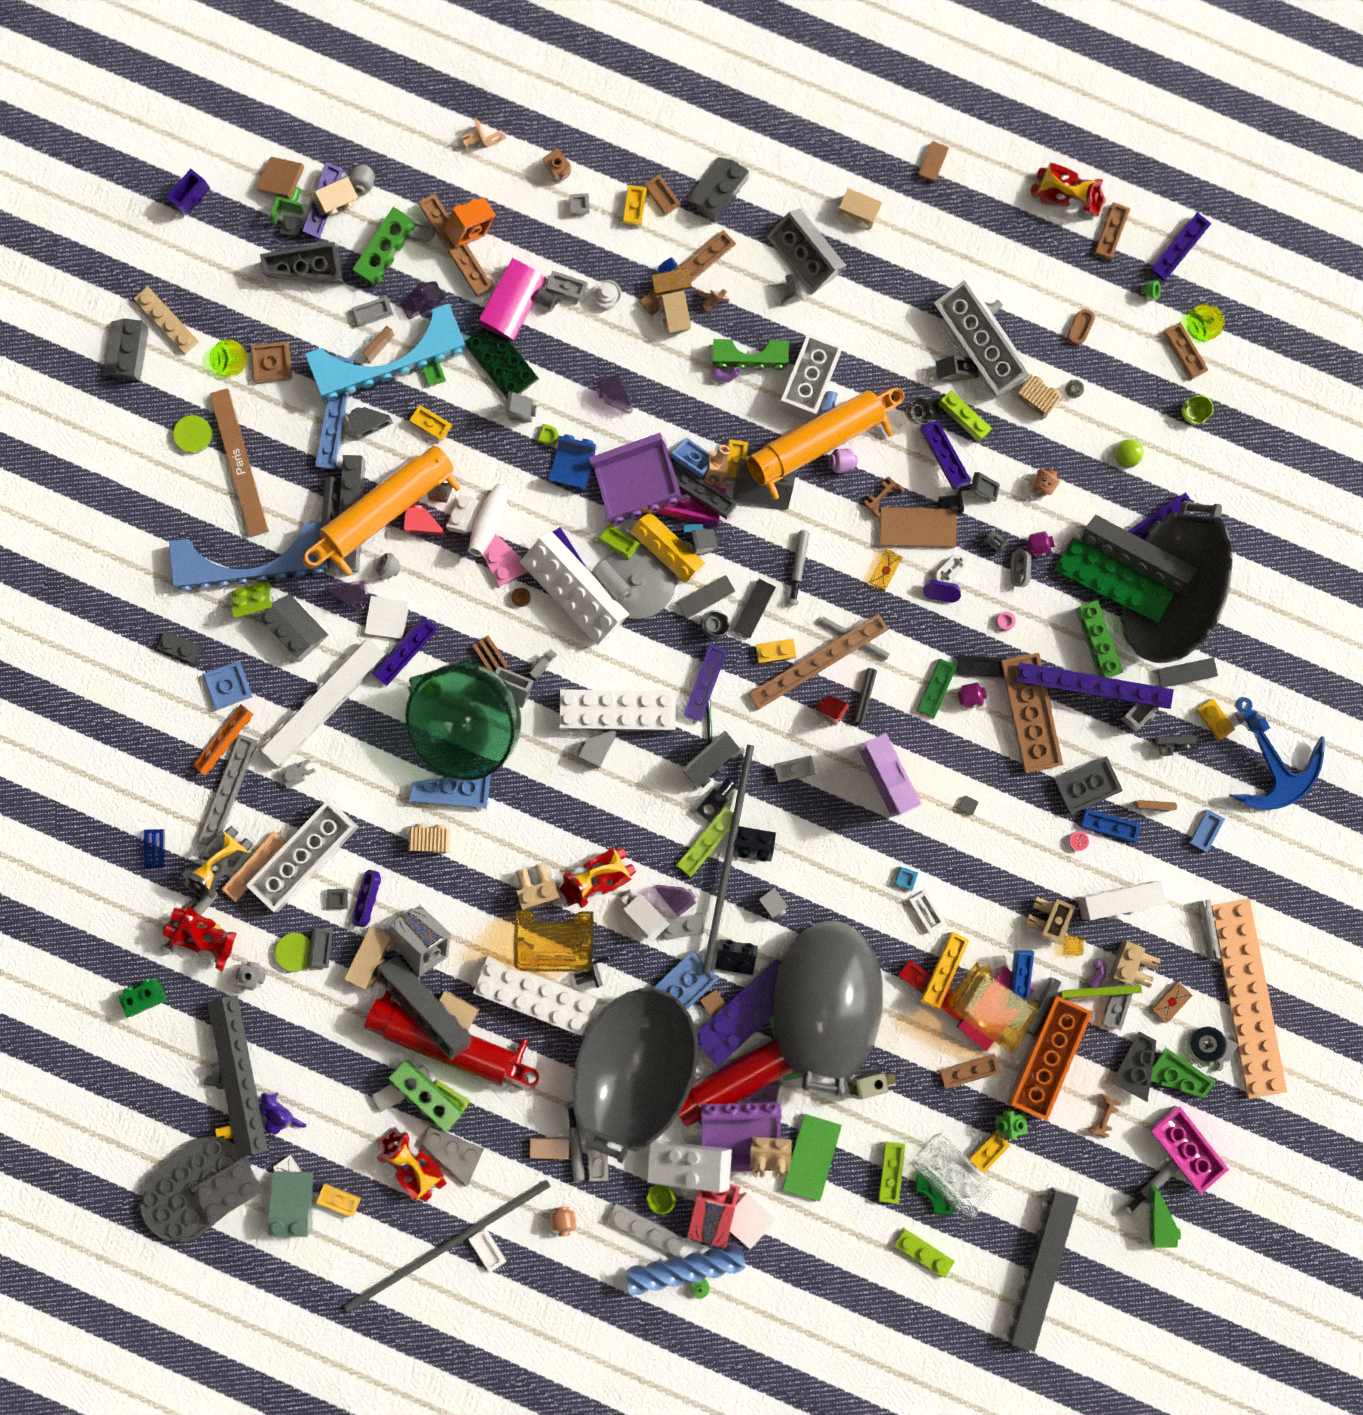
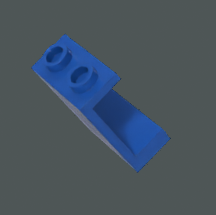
(572, 462)

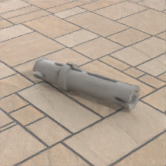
(1209, 929)

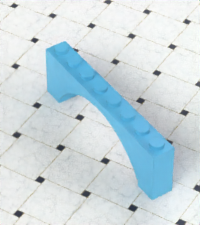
(339, 377)

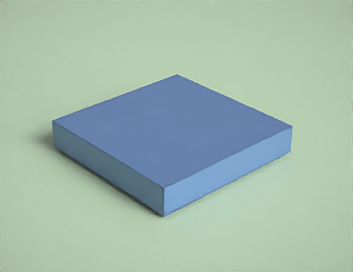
(227, 685)

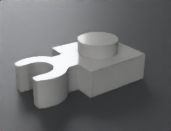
(539, 667)
(294, 774)
(1231, 1048)

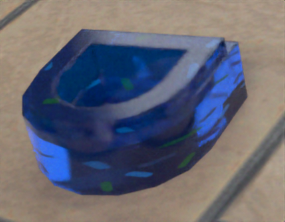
(667, 266)

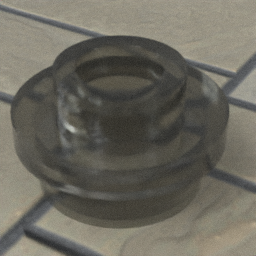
(1074, 383)

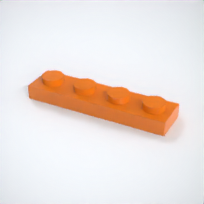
(223, 739)

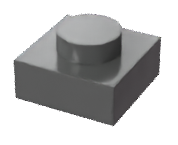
(291, 226)

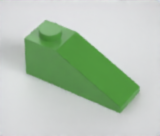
(1162, 1227)

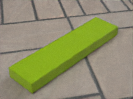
(706, 842)
(1103, 991)

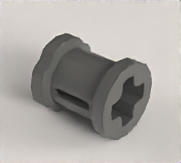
(546, 299)
(995, 541)

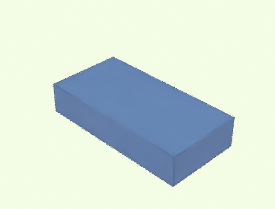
(1206, 831)

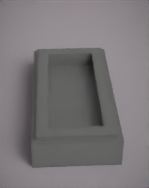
(985, 487)
(320, 947)

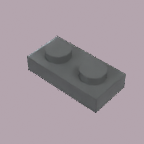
(179, 647)
(794, 769)

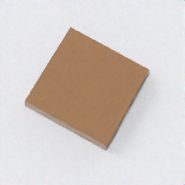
(280, 177)
(271, 362)

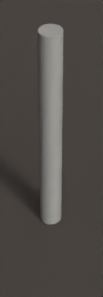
(841, 630)

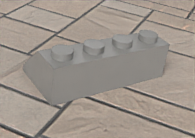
(806, 250)

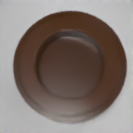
(521, 597)

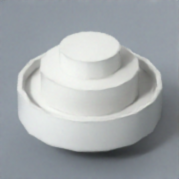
(607, 294)

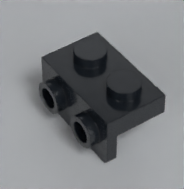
(754, 844)
(736, 957)

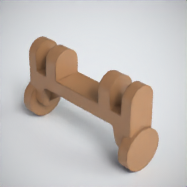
(892, 487)
(1100, 1128)

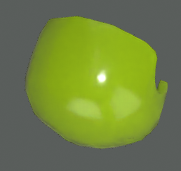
(1197, 409)
(1129, 453)
(661, 1199)

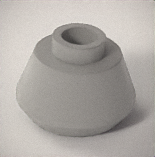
(387, 566)

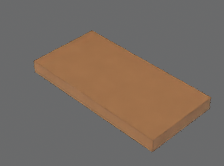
(918, 527)

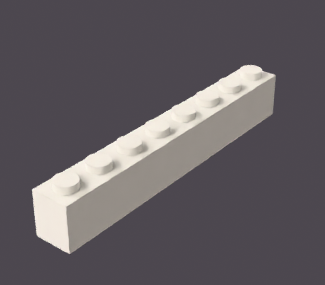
(324, 703)

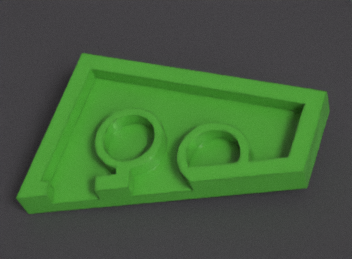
(1177, 1073)

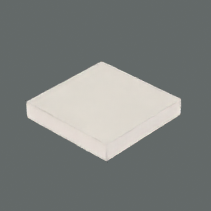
(387, 617)
(750, 1220)

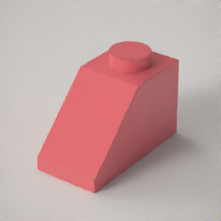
(421, 522)

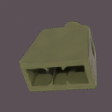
(863, 1085)

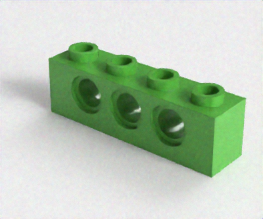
(383, 236)
(1099, 639)
(437, 1096)

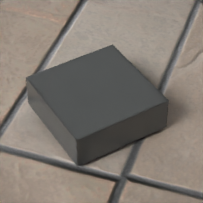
(337, 898)

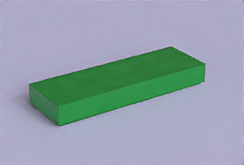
(936, 688)

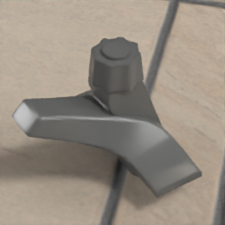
(216, 1078)

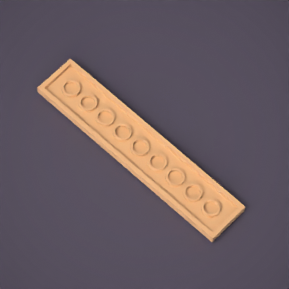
(1248, 999)

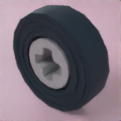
(1218, 1040)

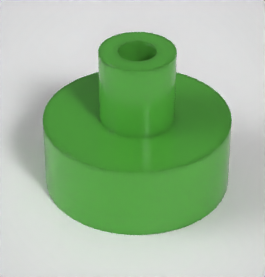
(1152, 290)
(703, 1285)

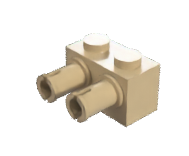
(537, 895)
(1058, 922)
(1127, 963)
(770, 1154)

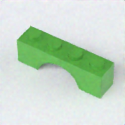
(773, 356)

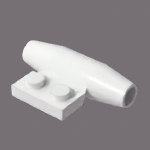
(479, 518)

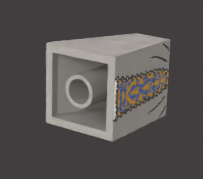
(420, 939)

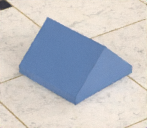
(691, 458)

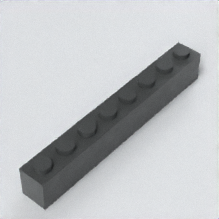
(237, 1076)
(1043, 1269)

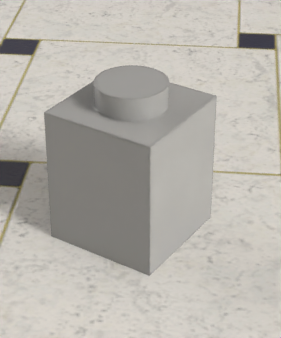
(773, 903)

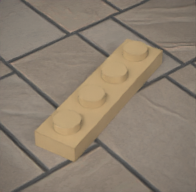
(166, 320)

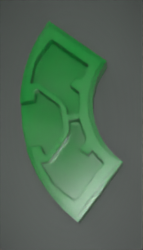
(939, 1203)

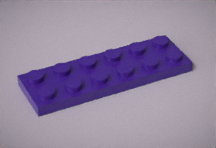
(740, 1017)

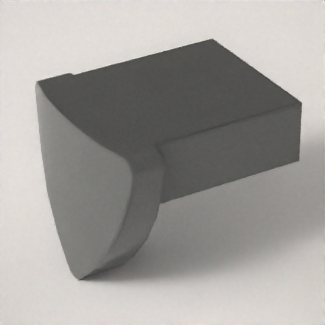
(794, 290)

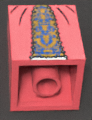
(713, 1216)

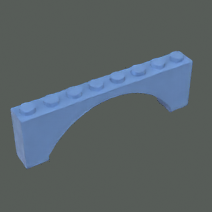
(193, 570)

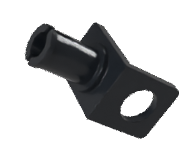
(954, 500)
(716, 799)
(593, 974)

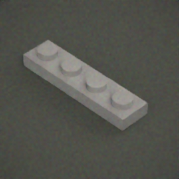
(646, 1229)

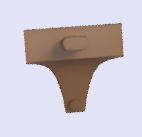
(713, 298)

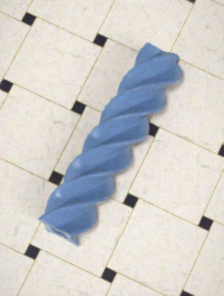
(679, 1270)

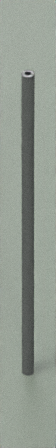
(728, 859)
(447, 1246)

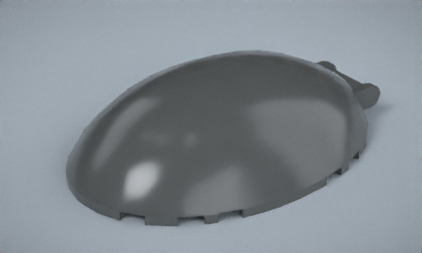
(1190, 616)
(828, 1004)
(634, 1070)

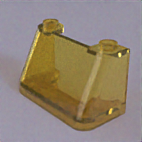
(553, 944)
(993, 1007)

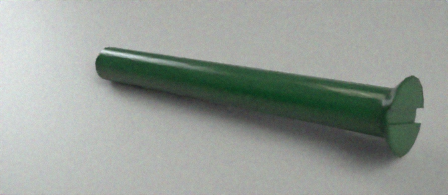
(709, 722)

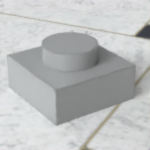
(579, 204)

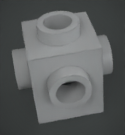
(257, 975)

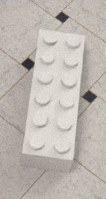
(983, 338)
(574, 588)
(617, 710)
(302, 856)
(535, 995)

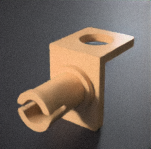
(479, 134)
(717, 465)

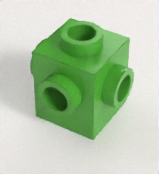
(1011, 1124)

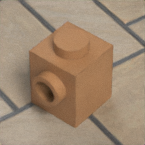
(557, 165)

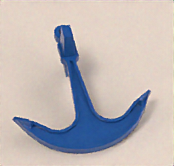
(1286, 786)

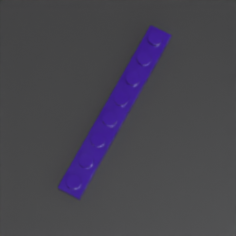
(1094, 685)

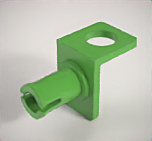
(287, 204)

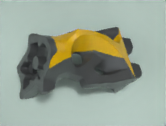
(203, 879)

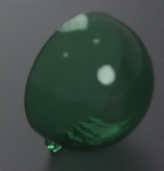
(463, 720)

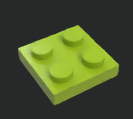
(251, 599)

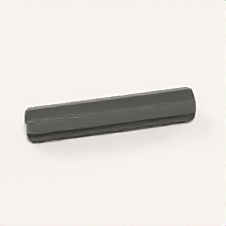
(865, 695)

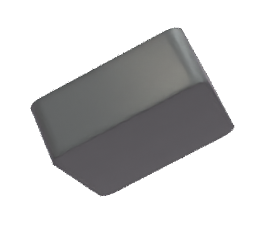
(968, 805)

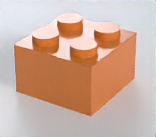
(469, 222)

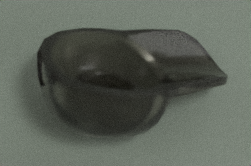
(923, 410)

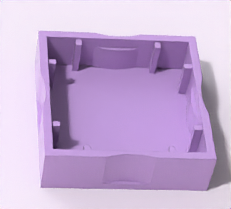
(889, 775)

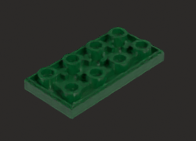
(501, 362)

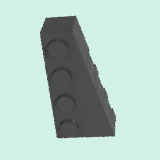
(307, 263)

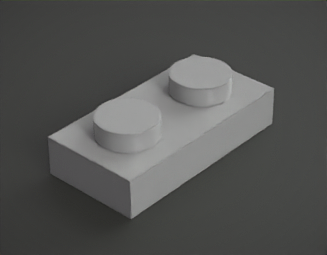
(567, 285)
(684, 926)
(1116, 1011)

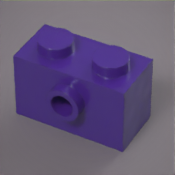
(188, 192)

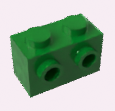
(142, 998)

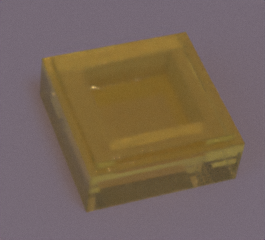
(1073, 945)

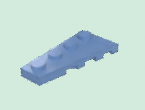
(452, 792)

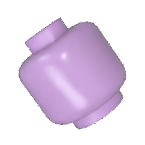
(842, 460)

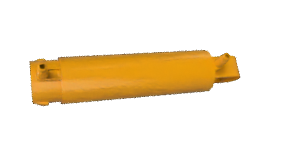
(822, 436)
(381, 507)

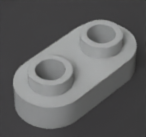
(1020, 569)

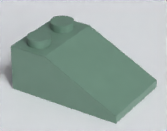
(291, 1204)

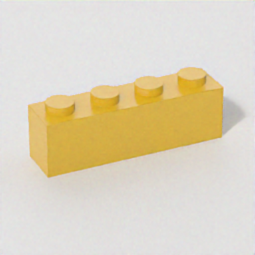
(667, 547)

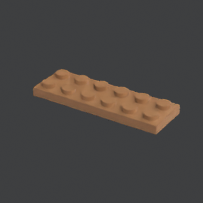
(1032, 718)

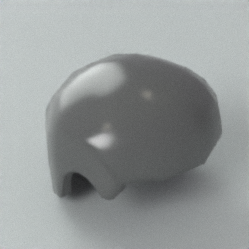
(715, 624)

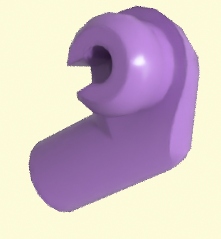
(727, 377)
(1100, 973)

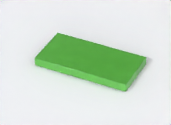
(812, 1157)

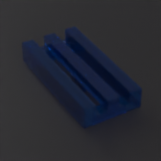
(154, 848)

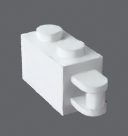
(644, 914)

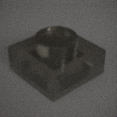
(440, 493)

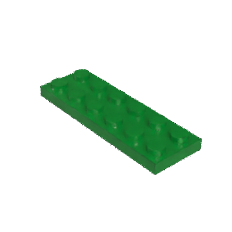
(1114, 580)

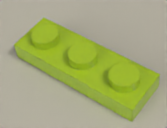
(964, 416)
(892, 1172)
(924, 1253)

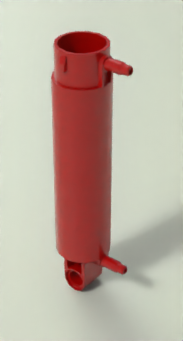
(480, 1060)
(736, 1081)

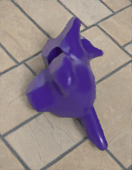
(277, 1115)

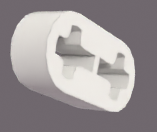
(947, 567)

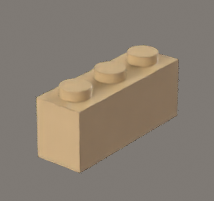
(369, 958)

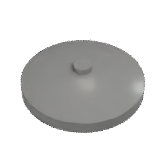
(649, 580)

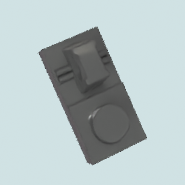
(1166, 744)

